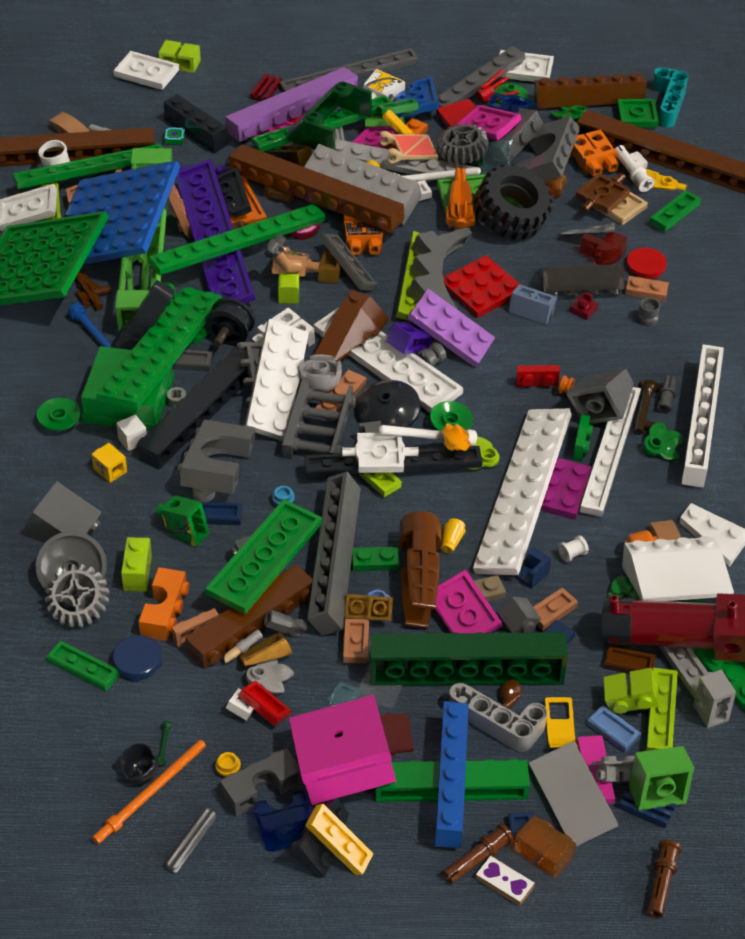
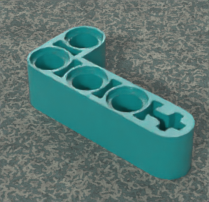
(674, 86)

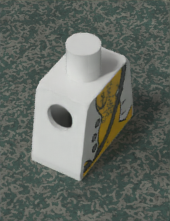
(384, 84)

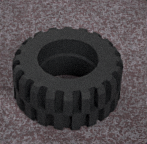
(505, 218)

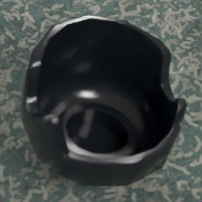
(138, 763)

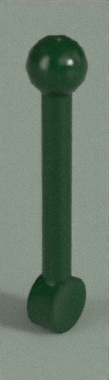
(166, 726)

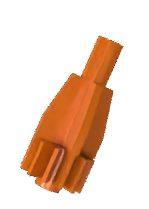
(460, 206)

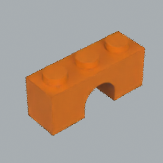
(159, 619)

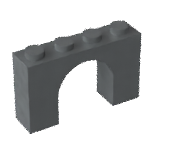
(556, 142)
(210, 439)

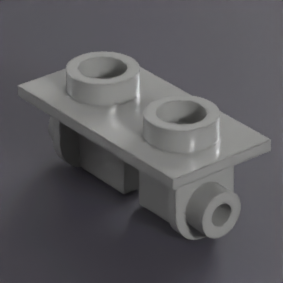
(610, 768)

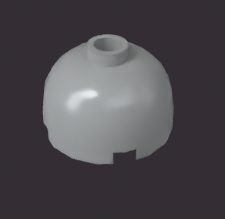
(321, 371)

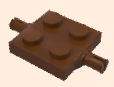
(603, 193)

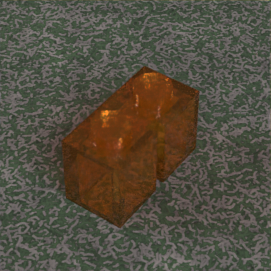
(542, 839)

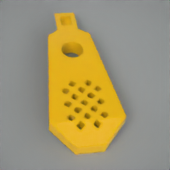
(664, 182)

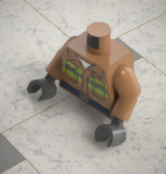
(290, 261)

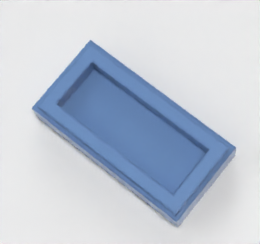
(613, 728)

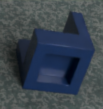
(535, 569)

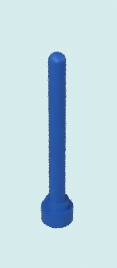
(78, 313)

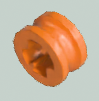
(566, 384)

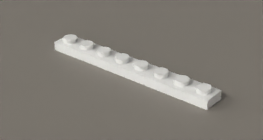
(608, 460)

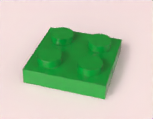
(638, 112)

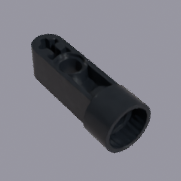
(145, 316)

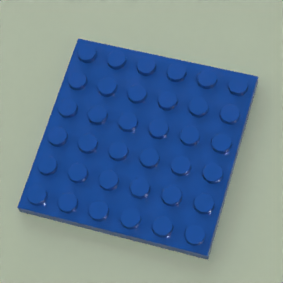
(133, 204)

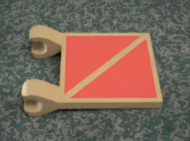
(408, 146)

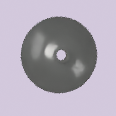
(69, 549)

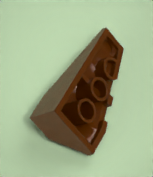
(352, 325)

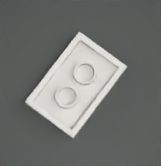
(531, 69)
(146, 70)
(28, 206)

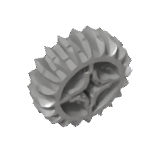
(58, 596)

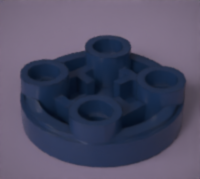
(137, 657)

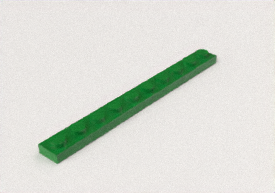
(235, 239)

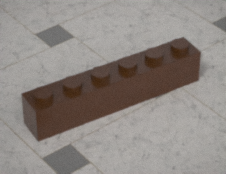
(588, 90)
(223, 632)

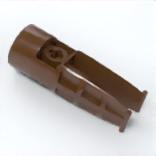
(420, 578)

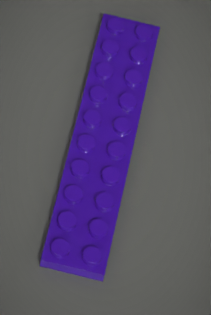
(208, 218)

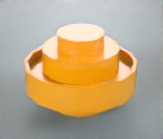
(455, 437)

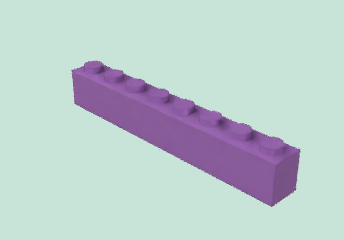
(283, 106)

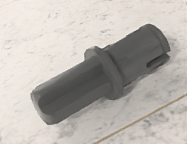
(667, 394)

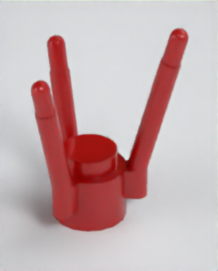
(487, 90)

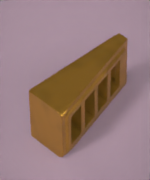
(329, 268)
(268, 649)

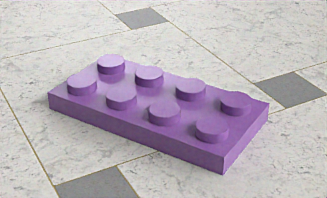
(451, 328)

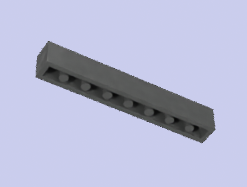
(334, 554)

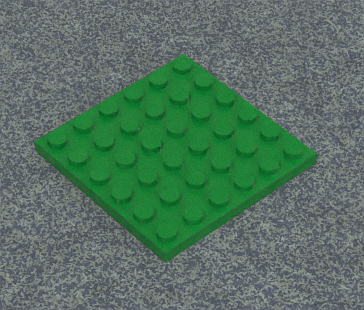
(45, 256)

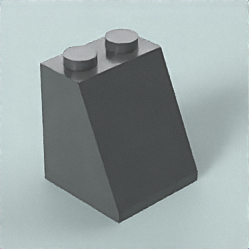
(602, 395)
(61, 512)

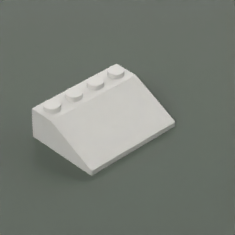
(676, 569)

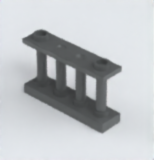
(302, 409)

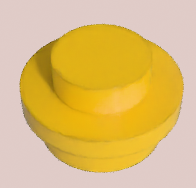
(227, 764)

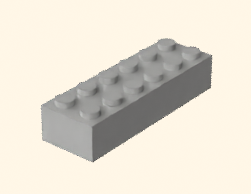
(366, 177)

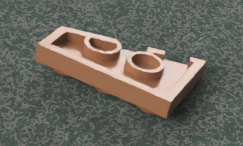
(178, 210)

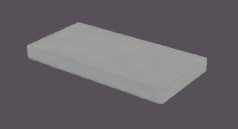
(573, 794)

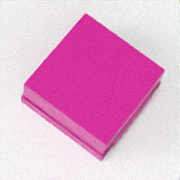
(342, 749)

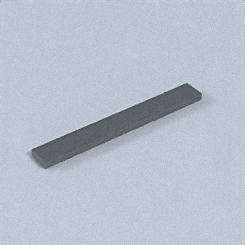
(361, 68)

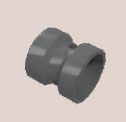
(649, 311)
(434, 354)

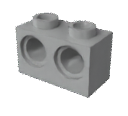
(714, 698)

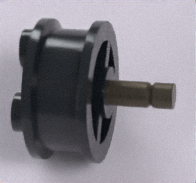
(229, 321)

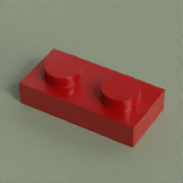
(537, 375)

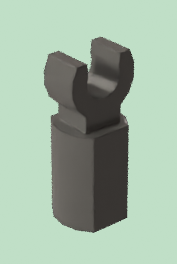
(284, 623)

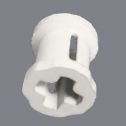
(573, 548)

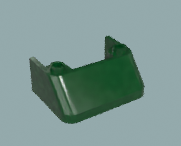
(308, 128)

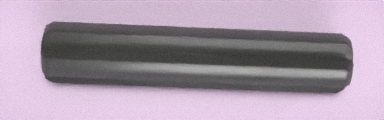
(190, 840)

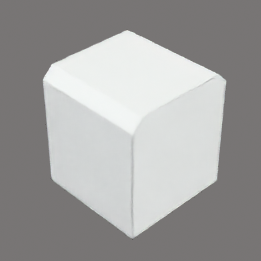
(130, 432)

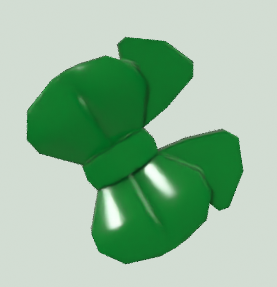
(622, 587)

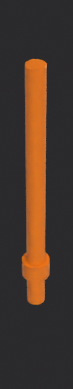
(116, 821)

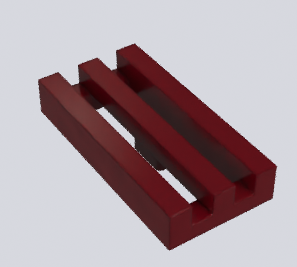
(263, 86)

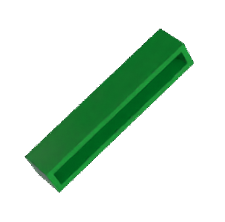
(483, 781)

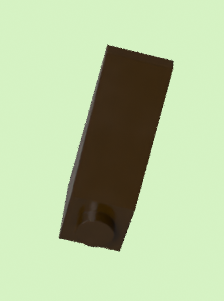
(292, 153)

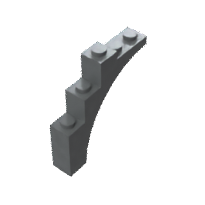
(428, 263)

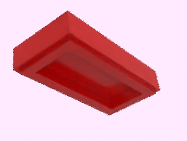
(265, 703)

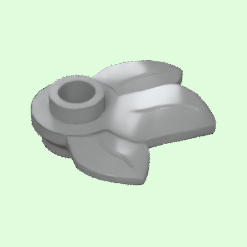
(270, 675)

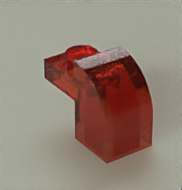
(606, 250)

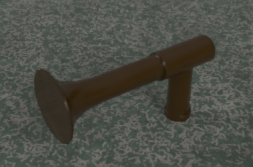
(648, 388)

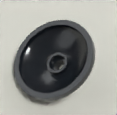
(398, 410)

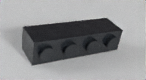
(196, 122)

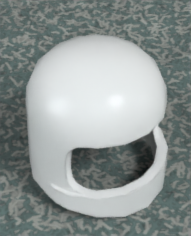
(62, 158)

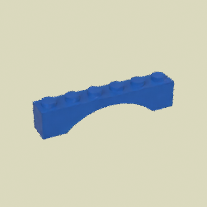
(452, 775)

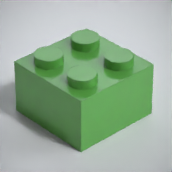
(661, 777)

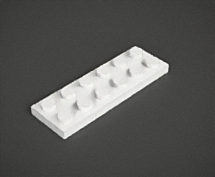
(276, 379)

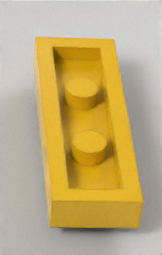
(339, 839)

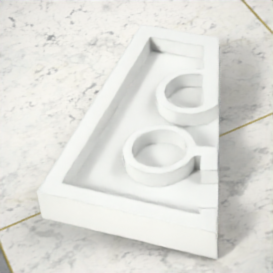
(726, 534)

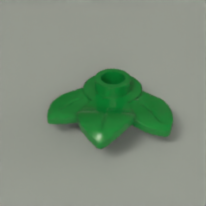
(574, 111)
(664, 441)

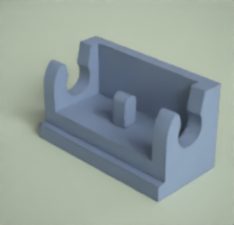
(532, 304)

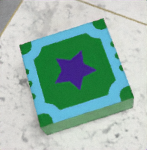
(174, 136)

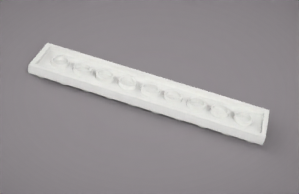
(522, 492)

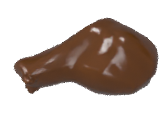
(510, 693)

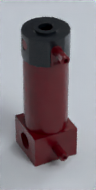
(677, 624)

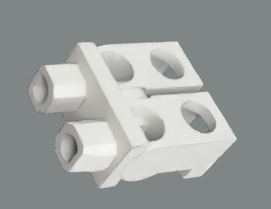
(285, 318)

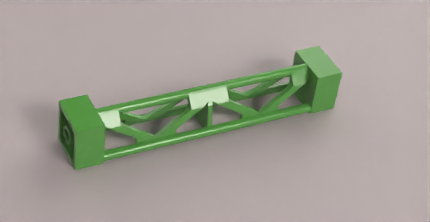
(129, 300)

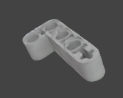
(494, 714)

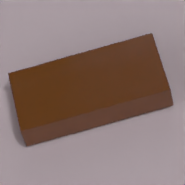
(627, 660)

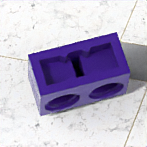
(408, 337)

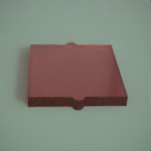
(397, 732)

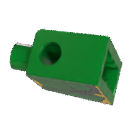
(184, 519)

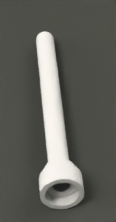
(440, 175)
(422, 433)

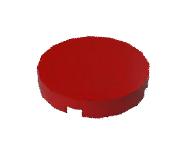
(646, 263)

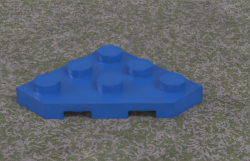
(424, 93)

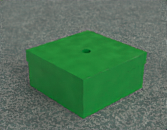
(108, 414)

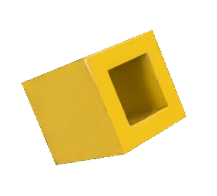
(109, 462)

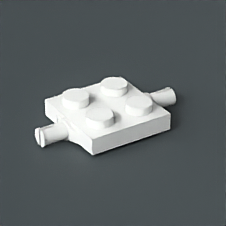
(379, 452)

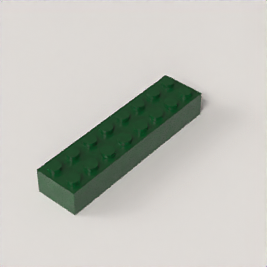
(468, 659)

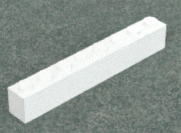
(702, 416)

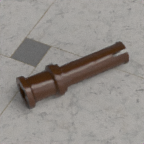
(487, 847)
(665, 867)

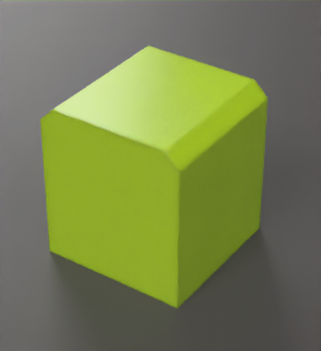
(288, 288)

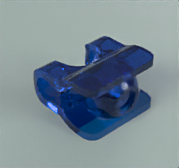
(510, 102)
(282, 826)

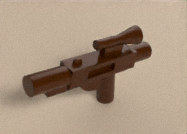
(91, 291)

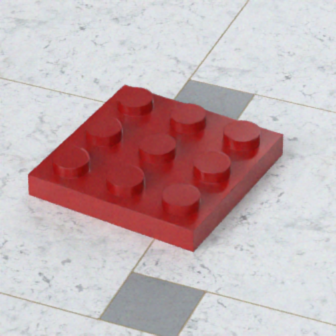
(480, 286)

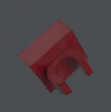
(584, 306)

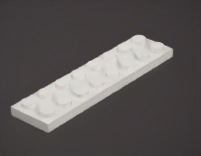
(393, 365)

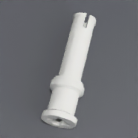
(637, 173)

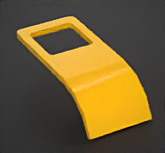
(560, 730)

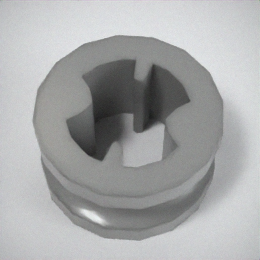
(175, 392)

